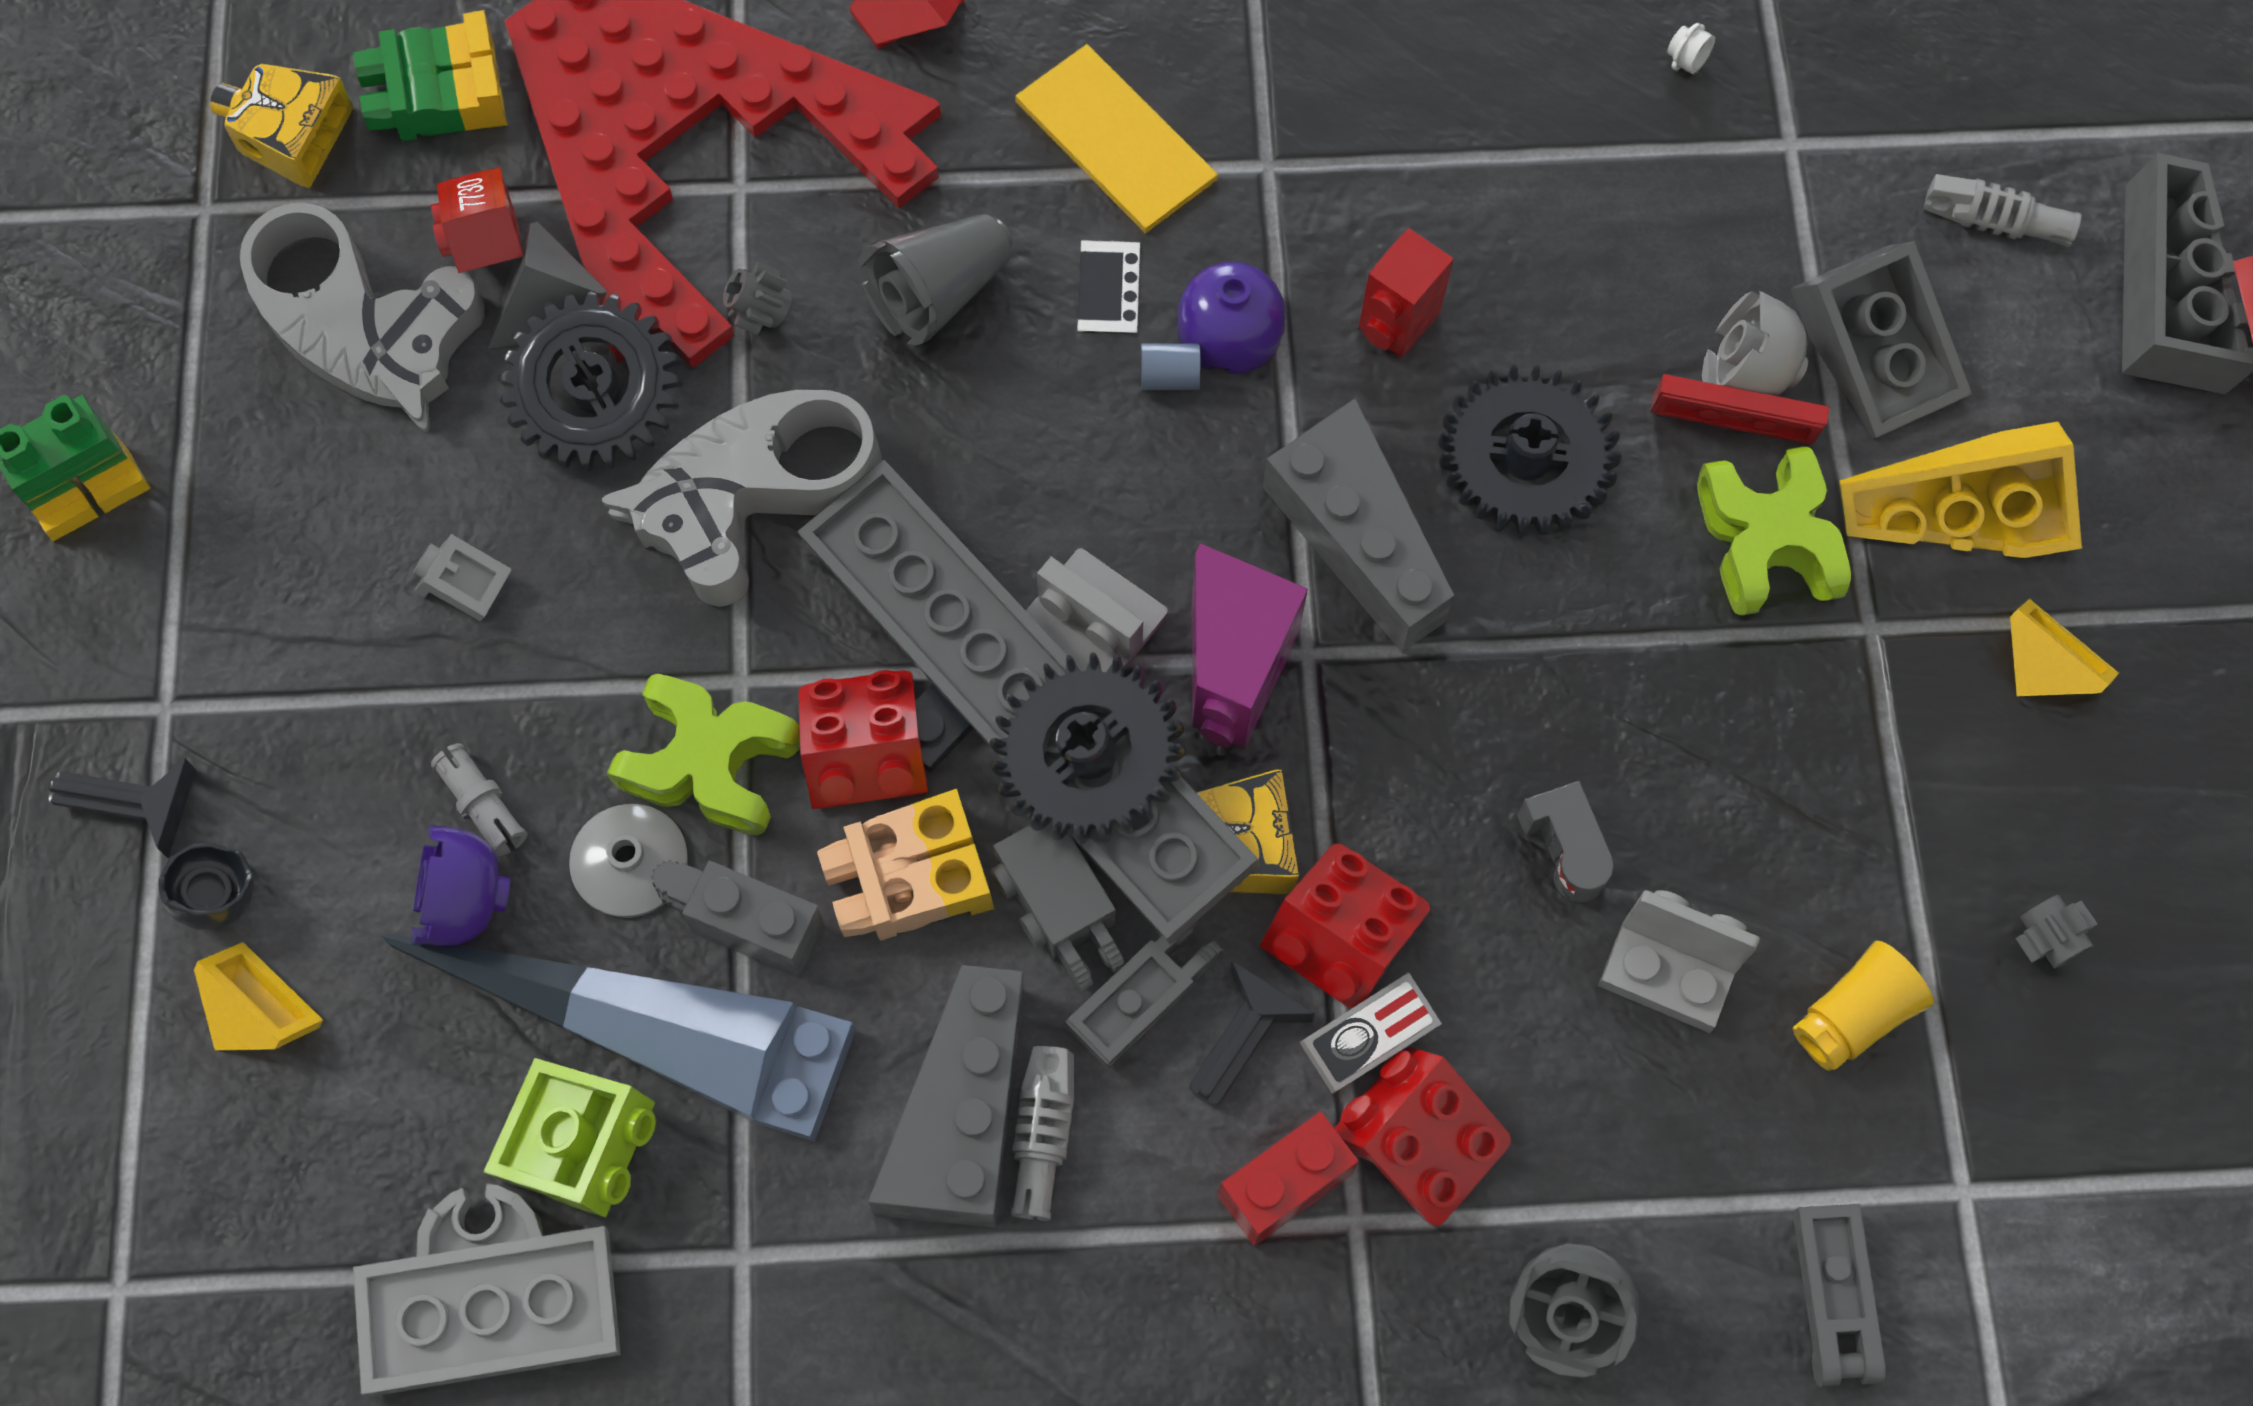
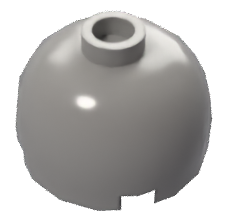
(1760, 347)

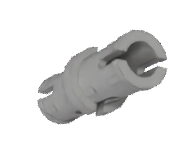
(478, 799)

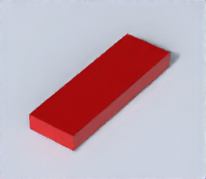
(1739, 409)

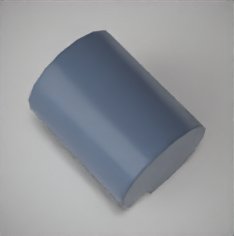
(1170, 366)

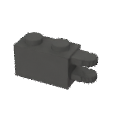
(1059, 898)
(742, 913)

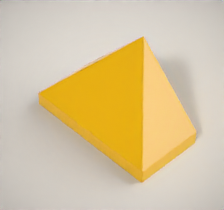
(2052, 658)
(249, 1003)

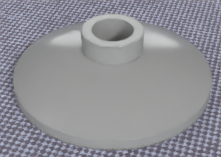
(617, 886)

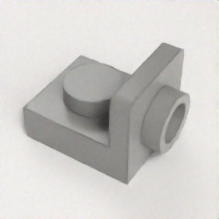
(461, 576)

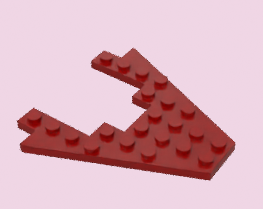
(635, 75)

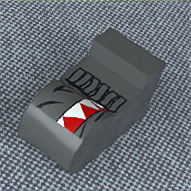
(1572, 840)

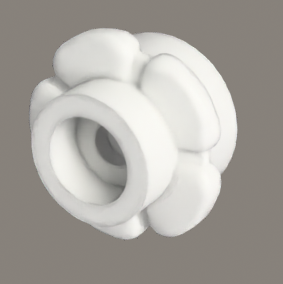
(1691, 48)

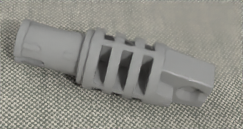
(2002, 211)
(1042, 1129)

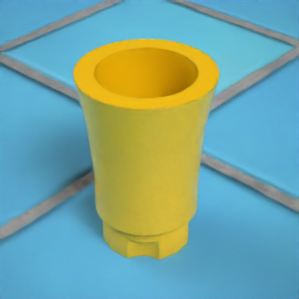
(1863, 1007)

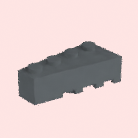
(2178, 282)
(1360, 524)
(956, 1121)

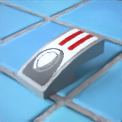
(1370, 1033)

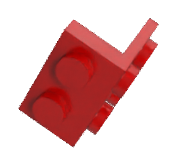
(861, 739)
(1344, 925)
(1424, 1132)

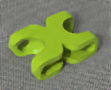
(1773, 530)
(705, 754)

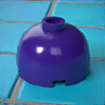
(1233, 316)
(457, 888)

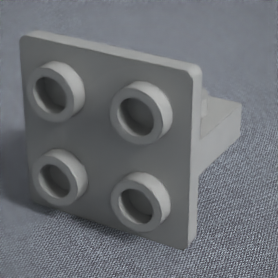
(1094, 610)

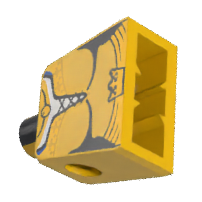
(285, 118)
(1260, 819)

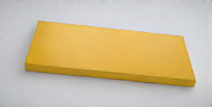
(1116, 138)

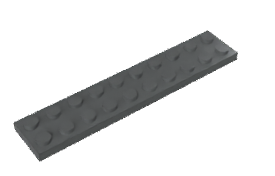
(977, 650)

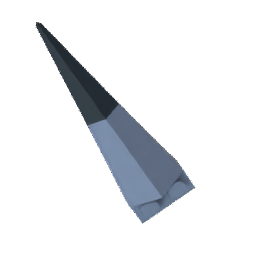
(727, 1046)

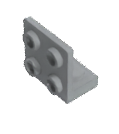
(1677, 958)

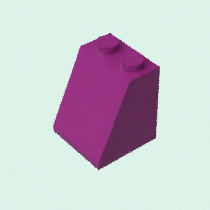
(1239, 642)

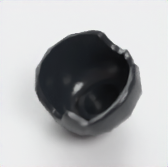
(206, 885)

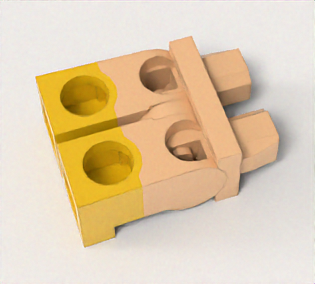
(911, 869)

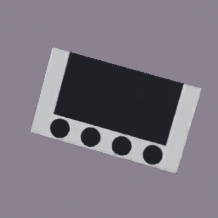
(1108, 286)

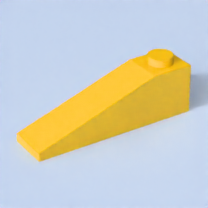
(1988, 493)

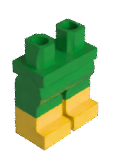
(434, 80)
(55, 449)

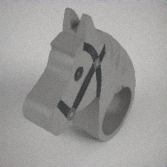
(377, 348)
(730, 468)

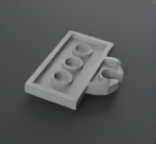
(484, 1300)

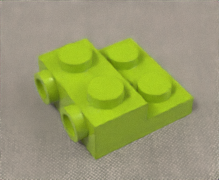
(572, 1137)

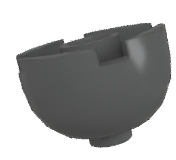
(1575, 1310)

